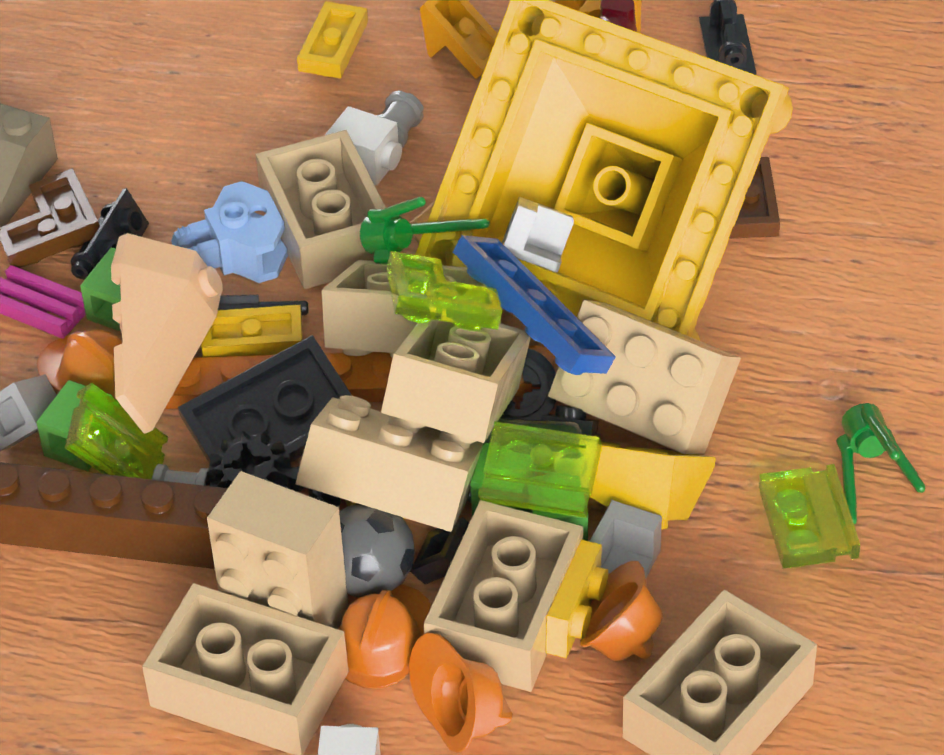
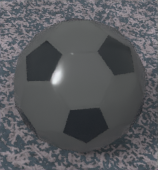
(375, 549)

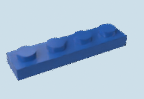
(534, 305)

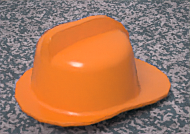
(82, 359)
(624, 616)
(382, 634)
(456, 694)

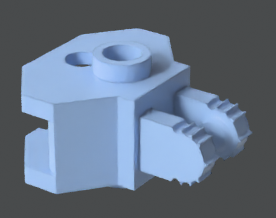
(237, 236)

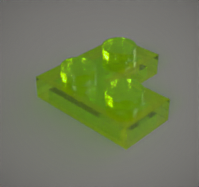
(423, 294)

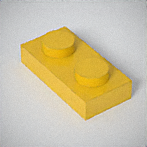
(332, 39)
(253, 331)
(571, 608)

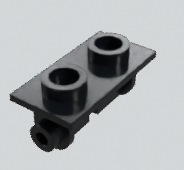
(727, 36)
(115, 220)

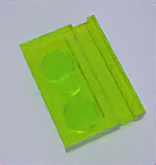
(110, 439)
(540, 469)
(808, 516)

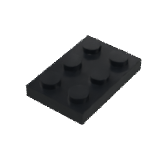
(272, 397)

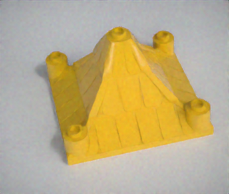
(627, 141)

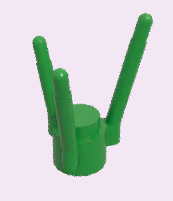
(387, 231)
(870, 437)

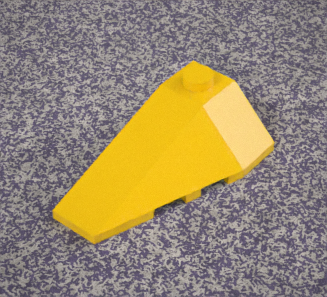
(651, 479)

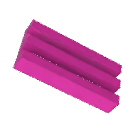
(42, 296)

